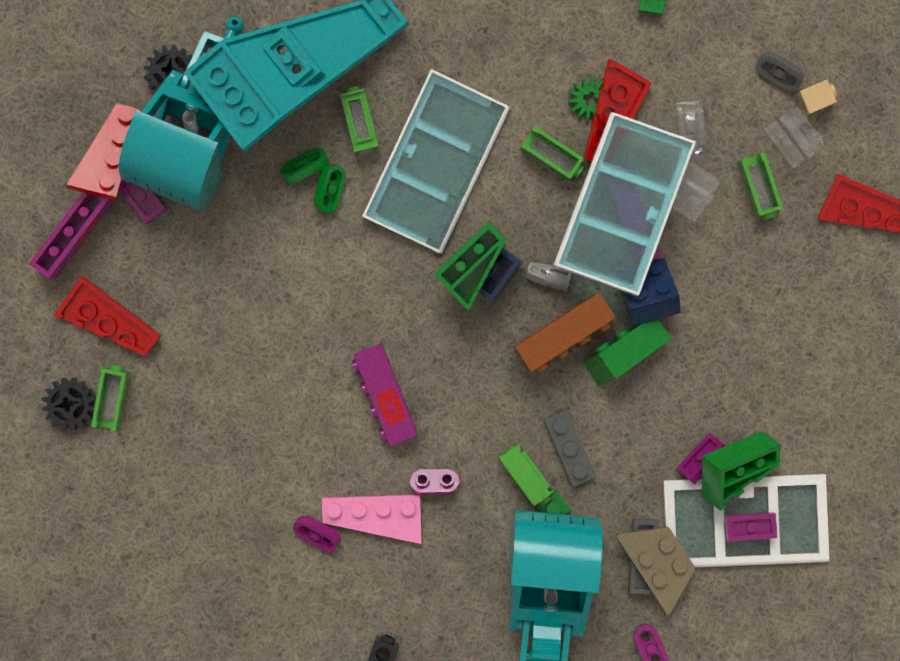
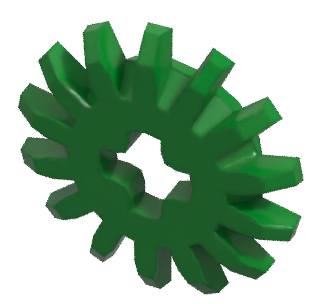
(580, 103)

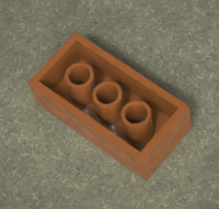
(564, 332)

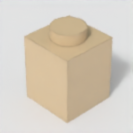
(816, 97)

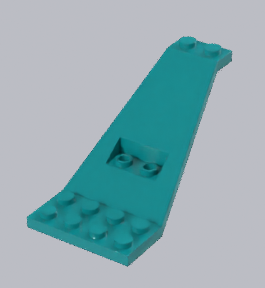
(257, 87)

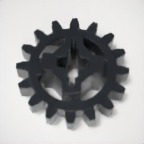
(171, 61)
(70, 413)

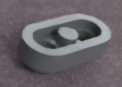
(779, 71)

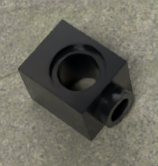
(387, 642)

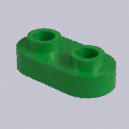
(304, 165)
(329, 188)

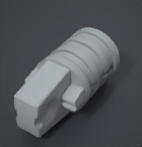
(549, 276)

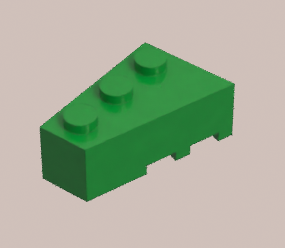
(470, 264)
(626, 351)
(737, 465)

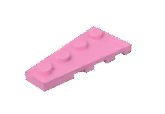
(381, 515)

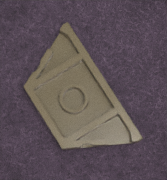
(659, 562)

